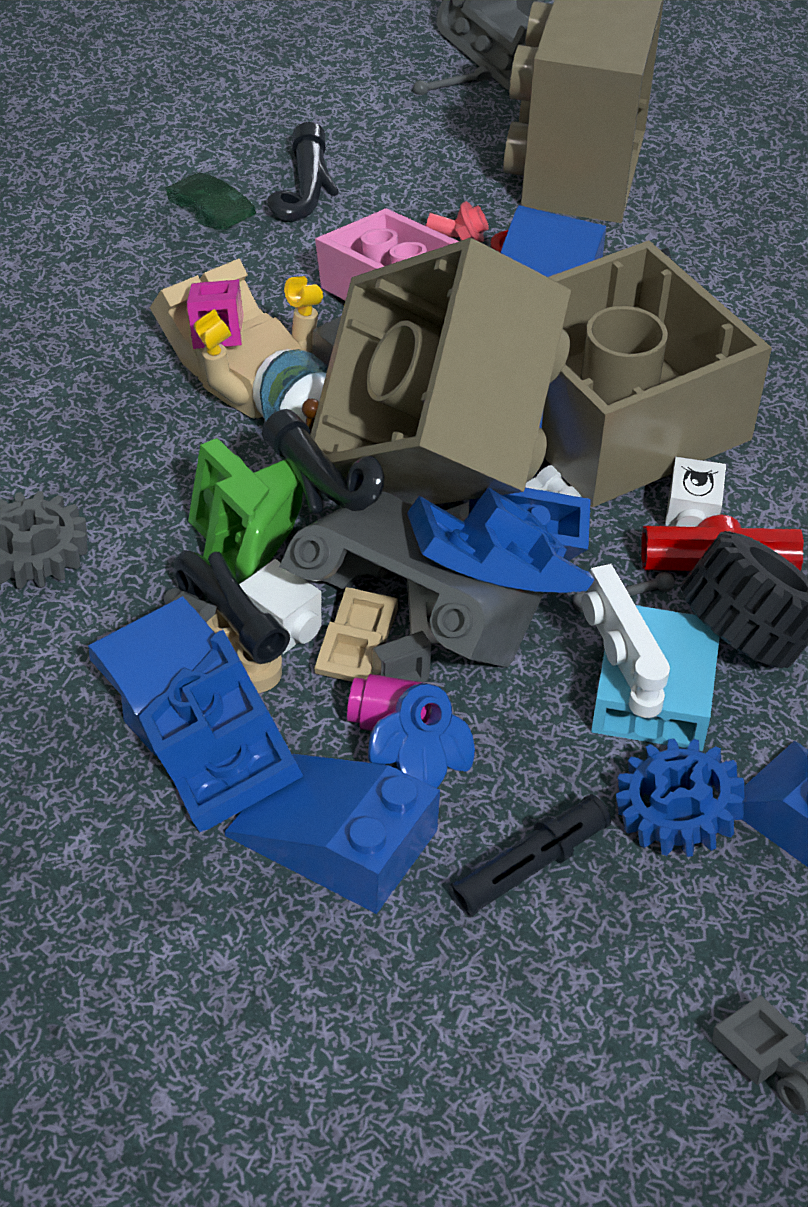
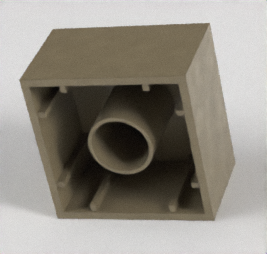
(582, 104)
(444, 373)
(647, 375)

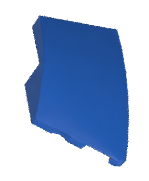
(497, 545)
(149, 655)
(218, 738)

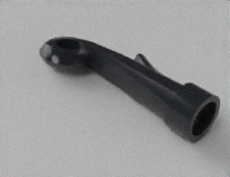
(309, 147)
(291, 439)
(258, 631)

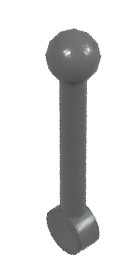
(480, 74)
(664, 582)

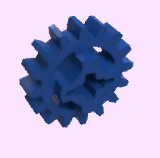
(680, 797)

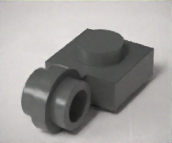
(765, 1043)

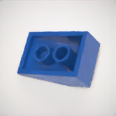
(344, 826)

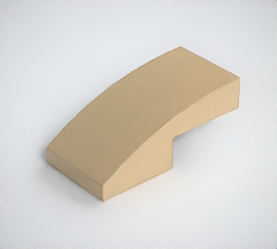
(360, 626)

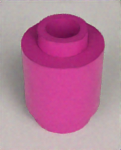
(376, 698)

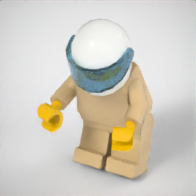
(269, 367)

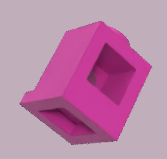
(225, 299)

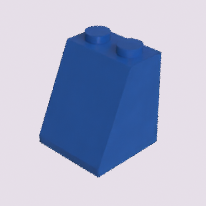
(552, 241)

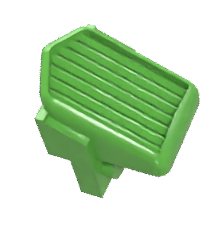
(243, 511)

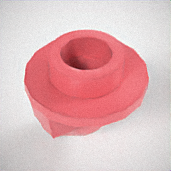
(468, 224)

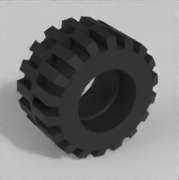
(751, 599)

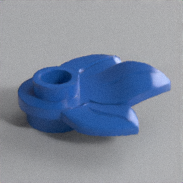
(422, 747)

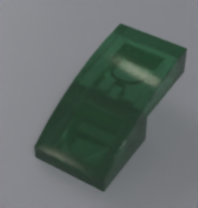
(213, 200)

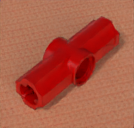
(684, 546)

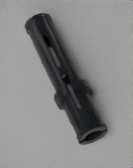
(581, 821)

